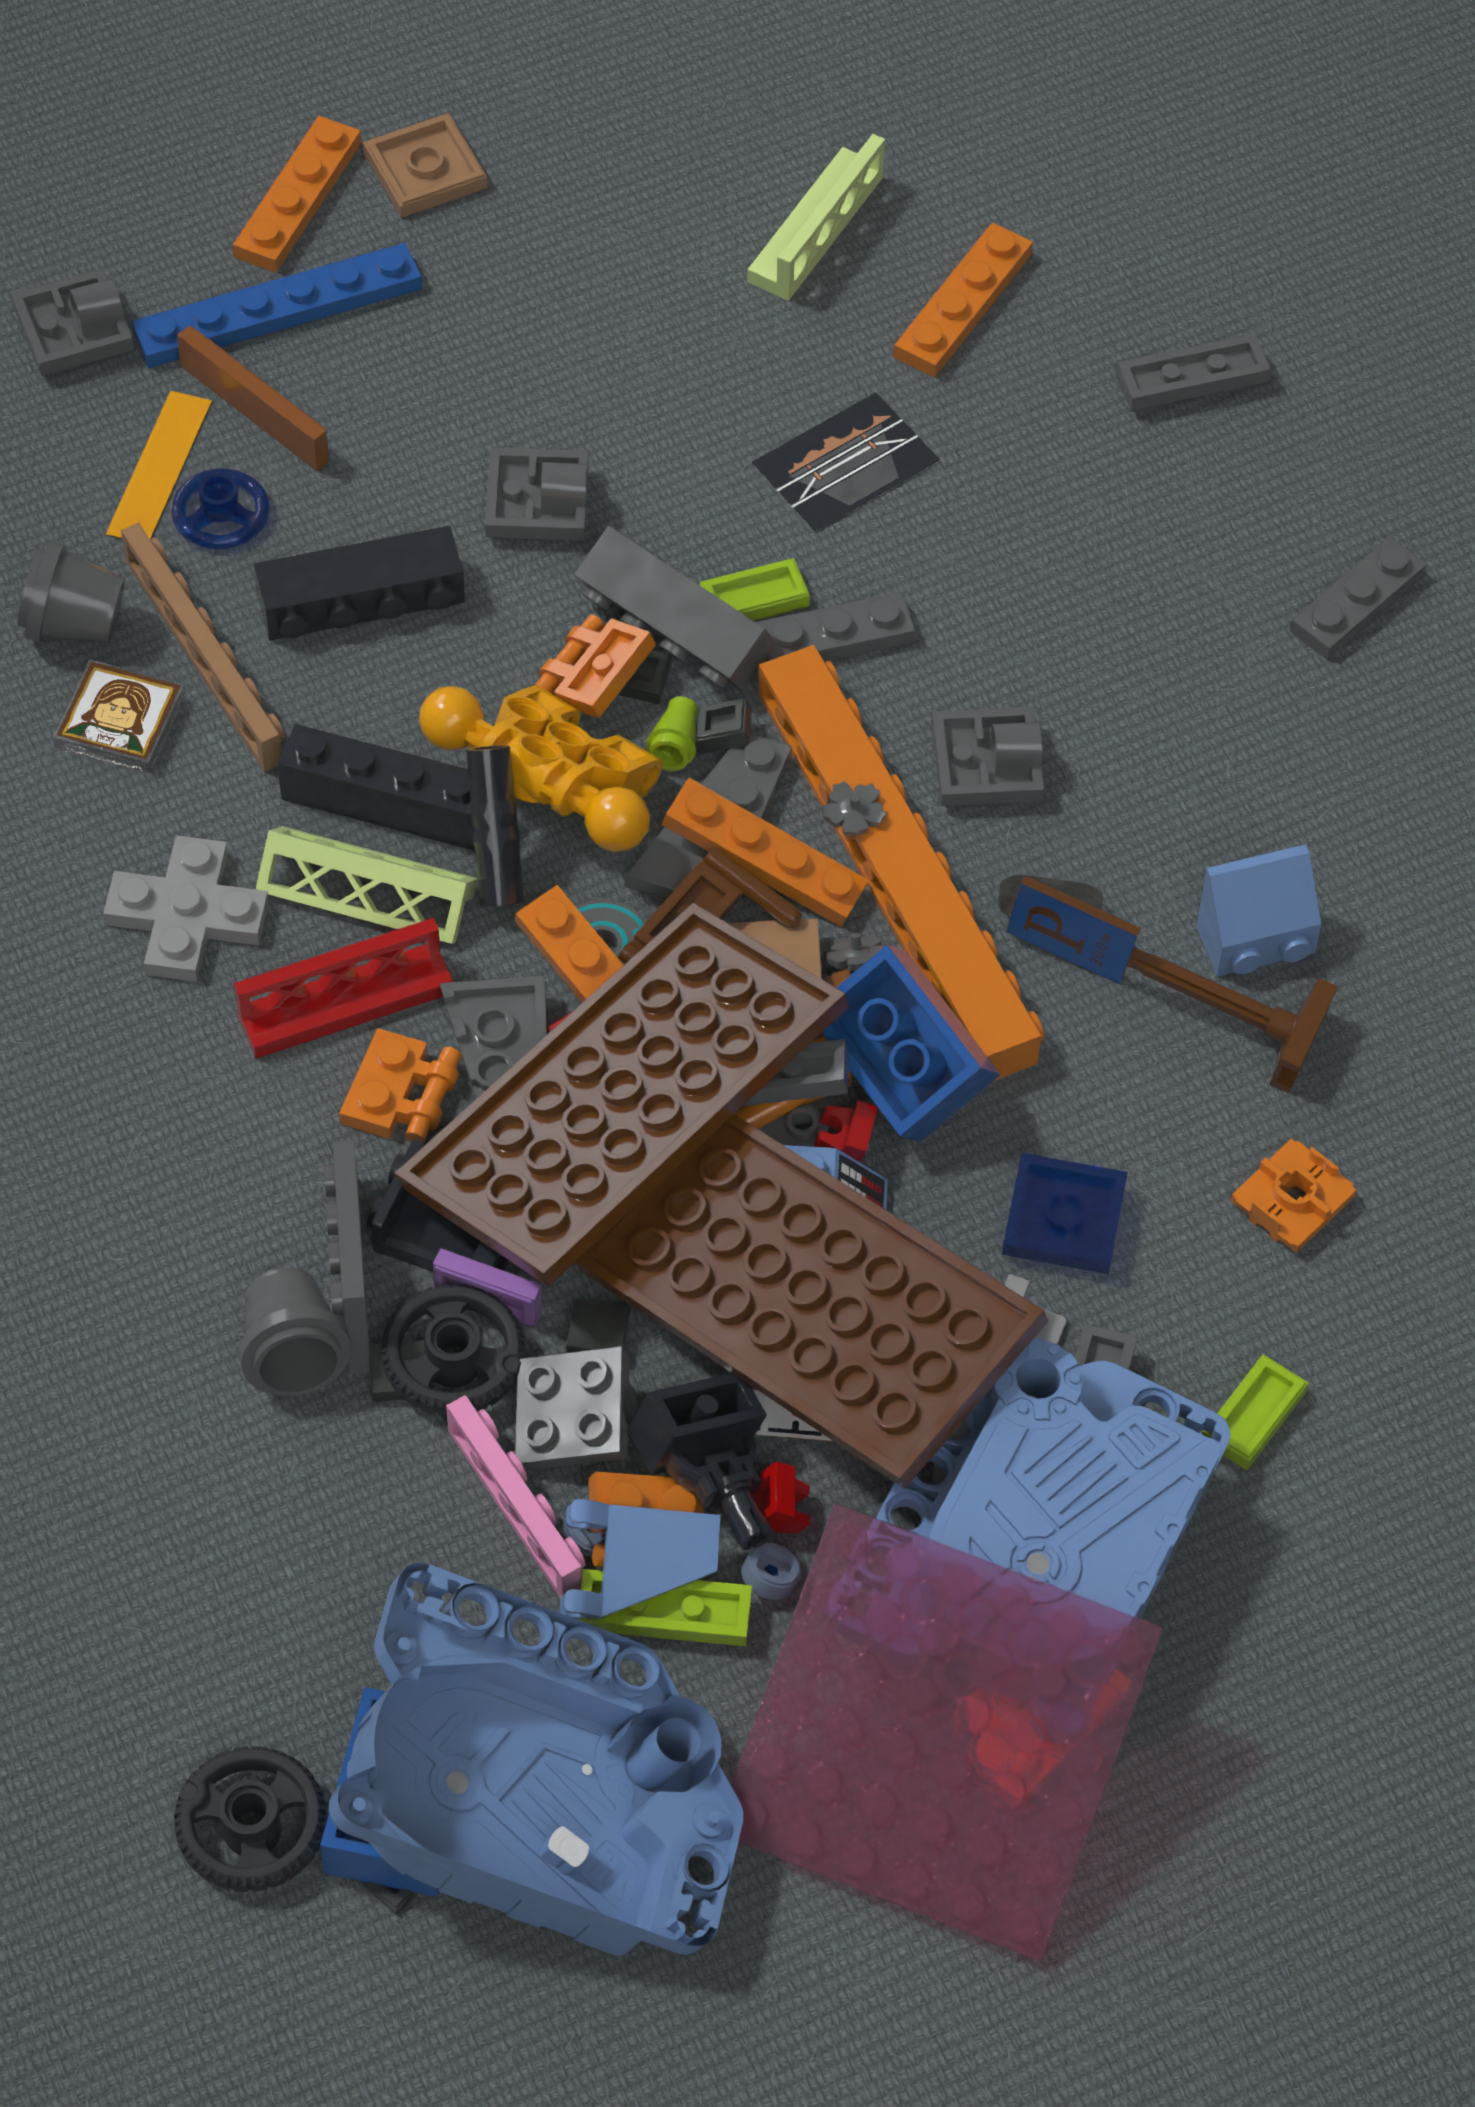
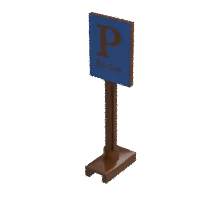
(1108, 947)

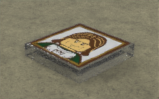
(119, 716)

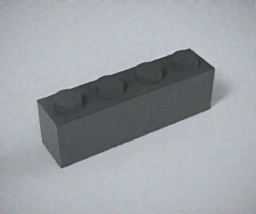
(675, 609)

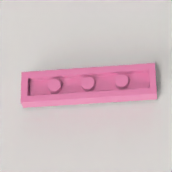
(505, 1481)

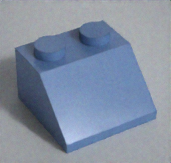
(1259, 911)

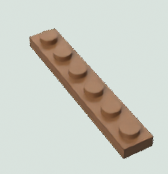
(196, 636)

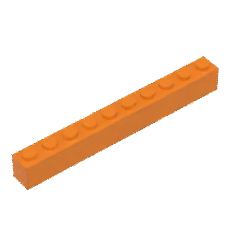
(897, 859)

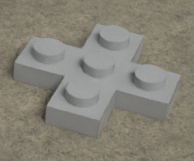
(186, 908)

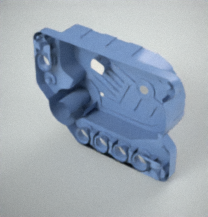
(539, 1772)

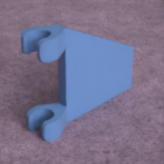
(643, 1554)

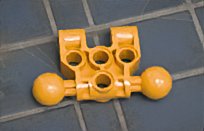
(554, 759)

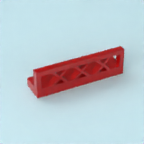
(343, 993)

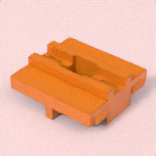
(1287, 1219)

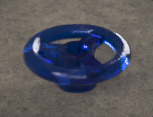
(220, 504)

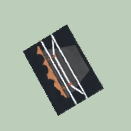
(845, 461)

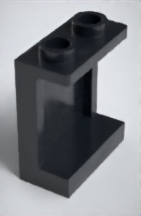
(415, 1232)

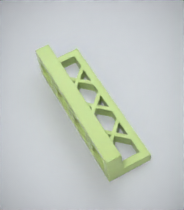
(818, 219)
(369, 864)

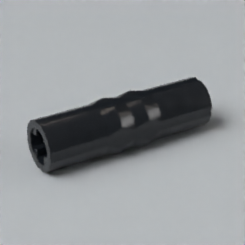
(495, 825)

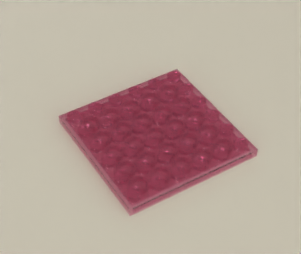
(940, 1730)

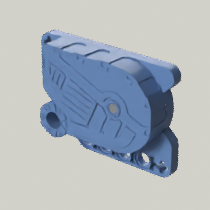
(1073, 1481)

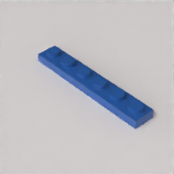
(281, 303)

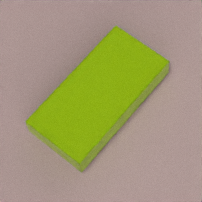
(762, 589)
(1259, 1409)

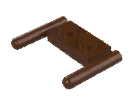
(716, 888)

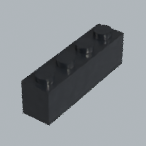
(359, 583)
(377, 785)

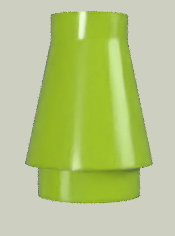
(675, 734)

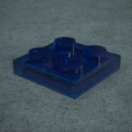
(1064, 1213)

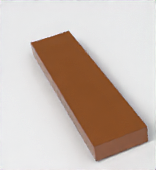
(253, 398)

